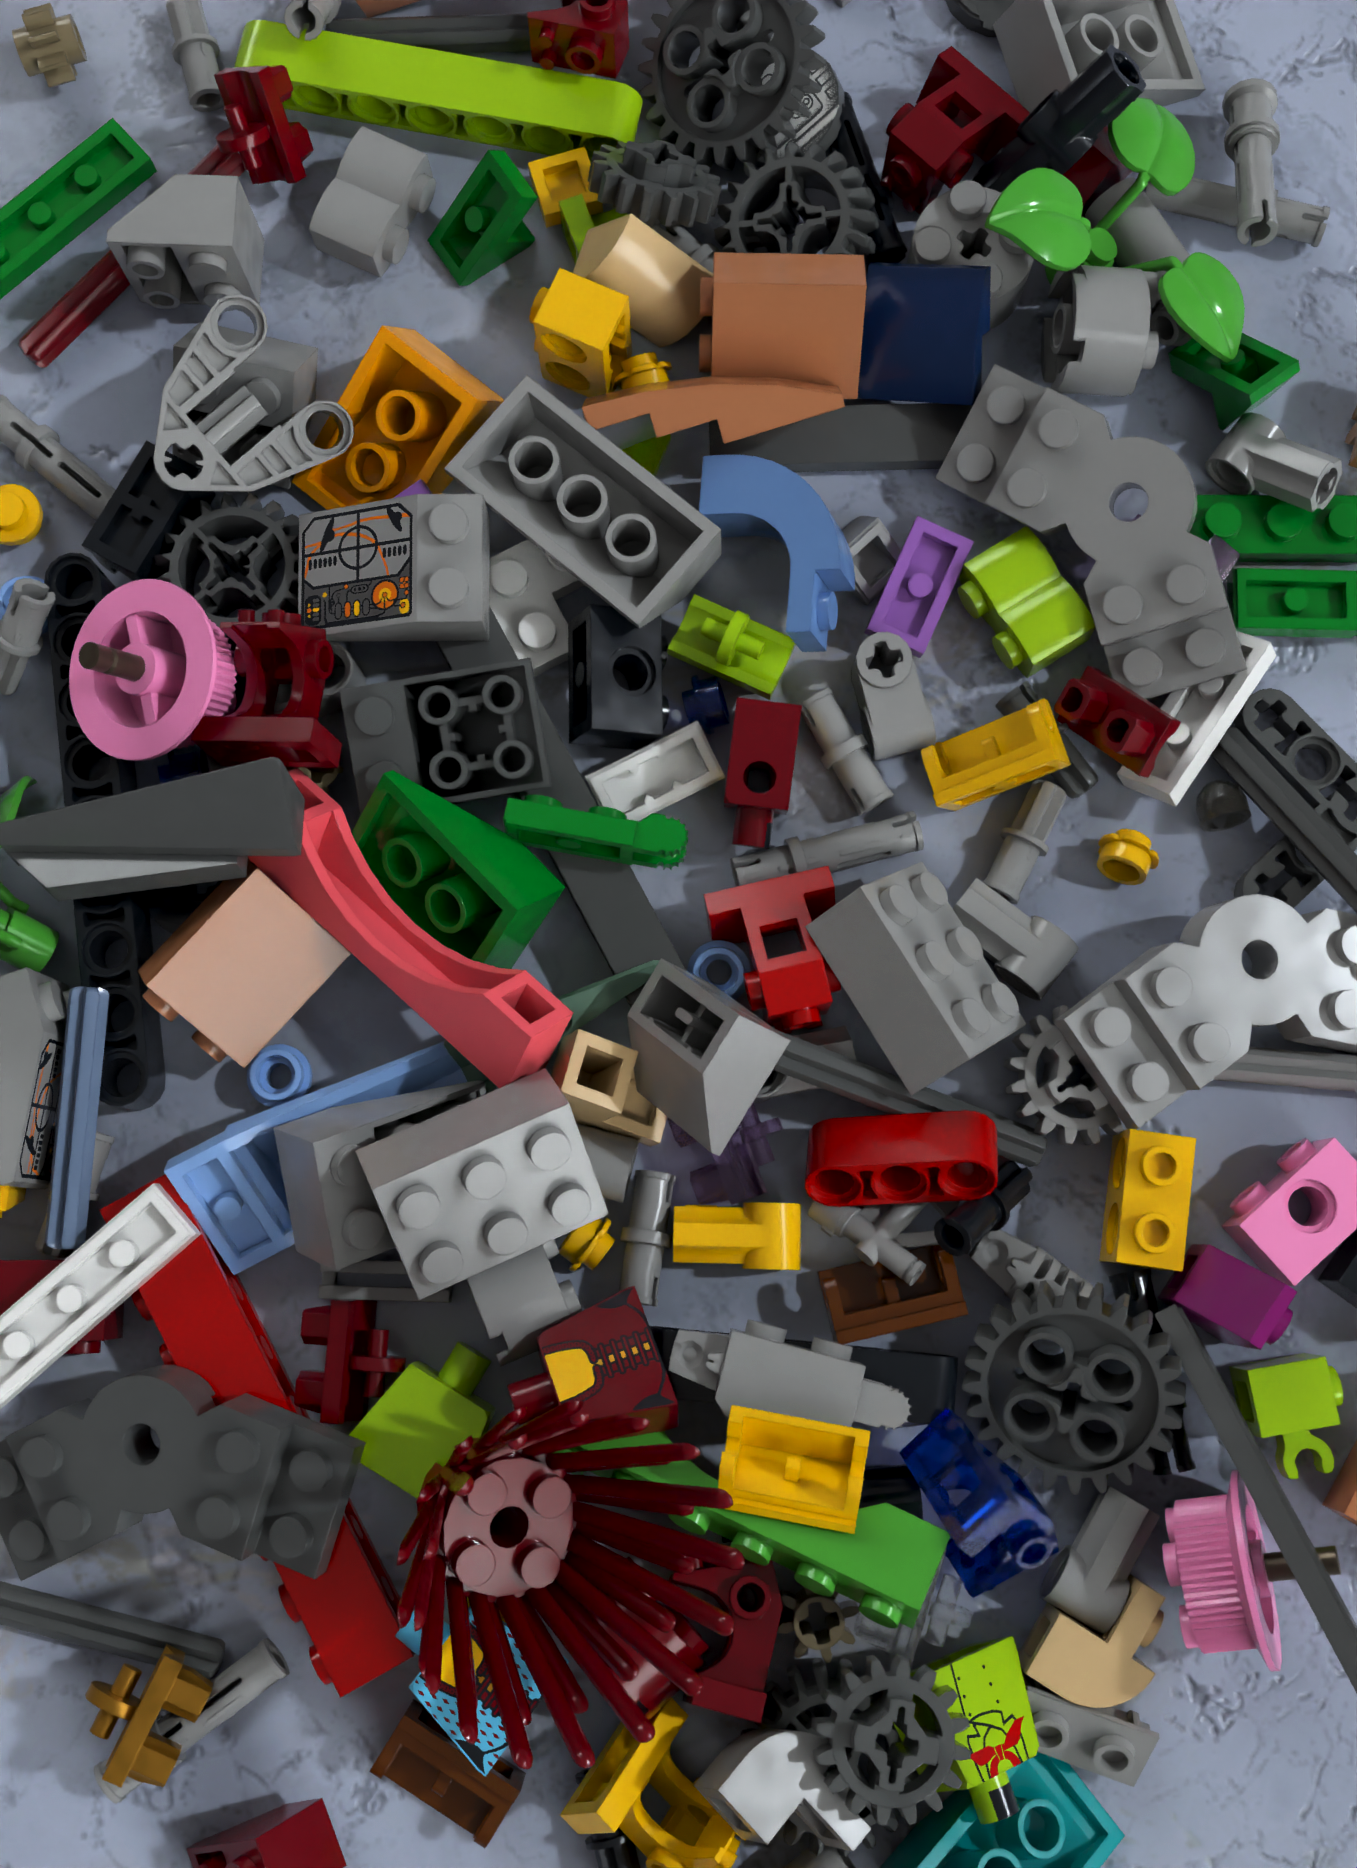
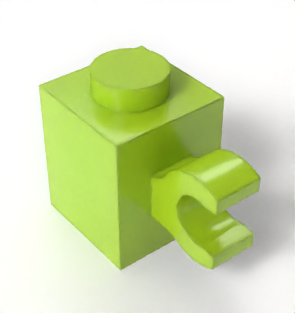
(1286, 1401)

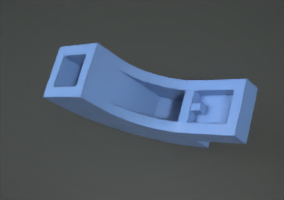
(770, 501)

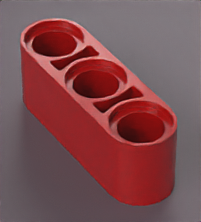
(902, 1158)

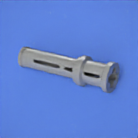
(1250, 145)

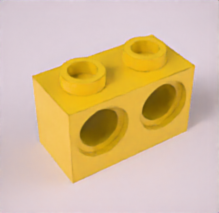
(581, 333)
(1148, 1200)

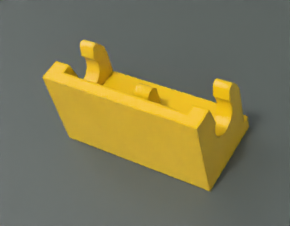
(995, 757)
(794, 1468)

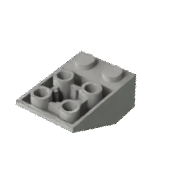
(324, 1183)

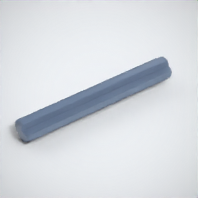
(76, 1118)

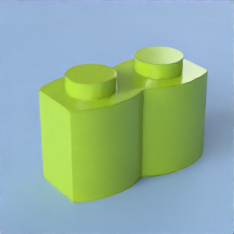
(1025, 603)

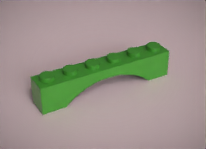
(880, 1566)

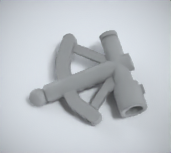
(882, 1236)

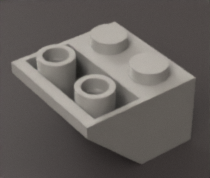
(191, 243)
(277, 374)
(699, 1053)

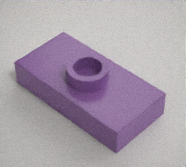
(920, 584)

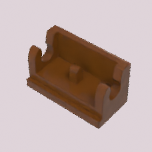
(876, 1302)
(438, 1773)

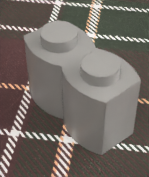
(372, 202)

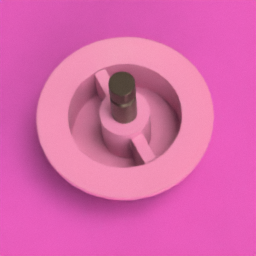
(149, 671)
(1227, 1574)

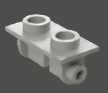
(1091, 1738)

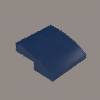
(924, 332)

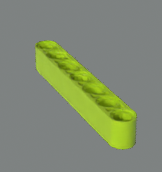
(444, 91)

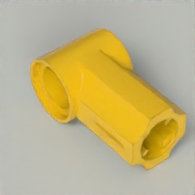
(750, 1235)

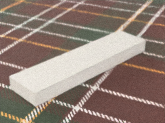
(89, 1286)

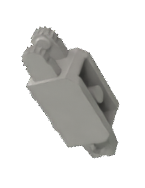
(778, 1377)

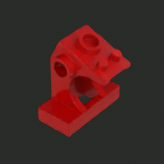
(790, 987)

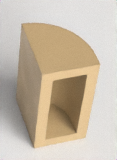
(651, 271)

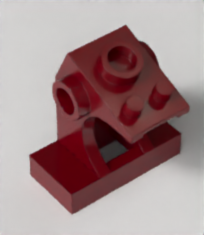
(581, 36)
(953, 118)
(271, 655)
(739, 1675)

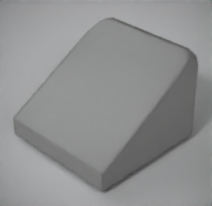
(872, 555)

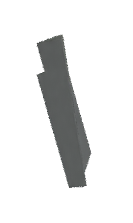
(162, 833)

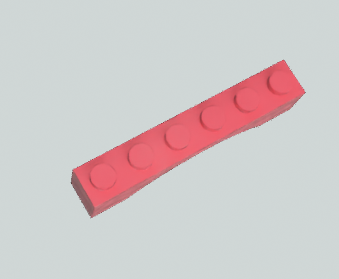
(486, 1012)

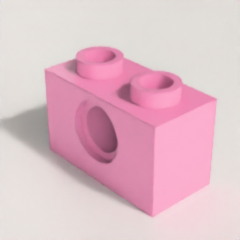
(1262, 1214)

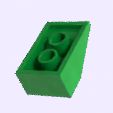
(454, 872)

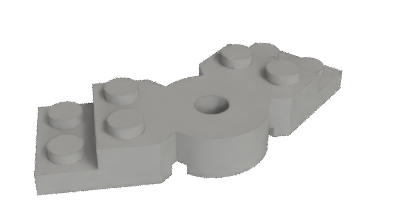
(1152, 581)
(1191, 1006)

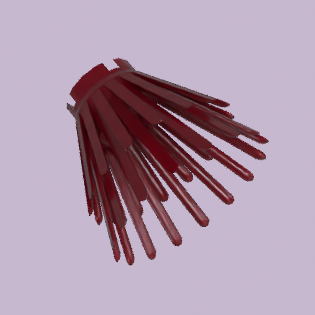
(515, 1535)

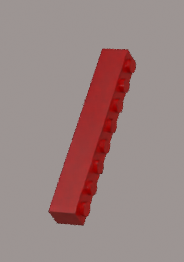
(220, 1337)

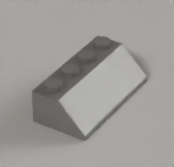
(587, 504)

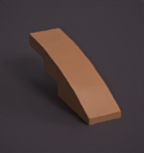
(738, 404)

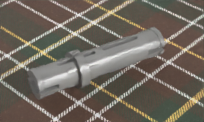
(1218, 204)
(52, 460)
(837, 850)
(254, 1671)

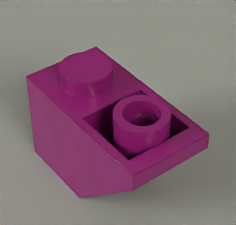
(1230, 1298)

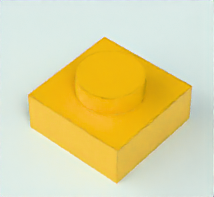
(562, 178)

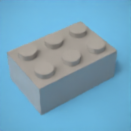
(915, 975)
(483, 1182)

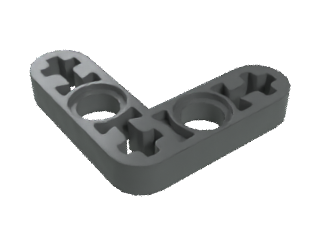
(1331, 808)

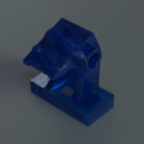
(1001, 1521)

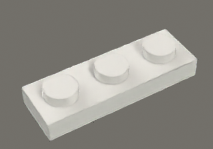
(1205, 717)

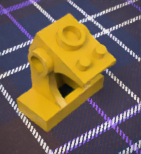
(611, 1798)

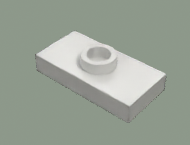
(657, 774)

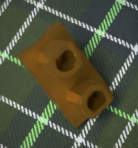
(138, 1750)

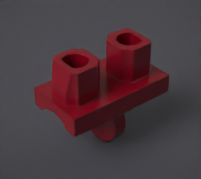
(259, 126)
(1115, 720)
(353, 1361)

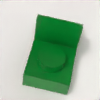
(485, 220)
(1241, 383)

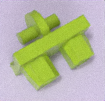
(732, 646)

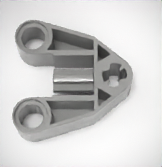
(201, 371)

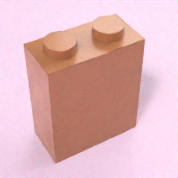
(785, 317)
(241, 966)

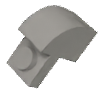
(769, 1777)

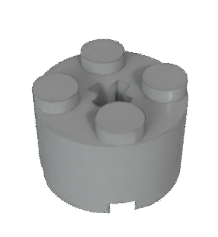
(955, 234)
(1099, 330)
(523, 1300)

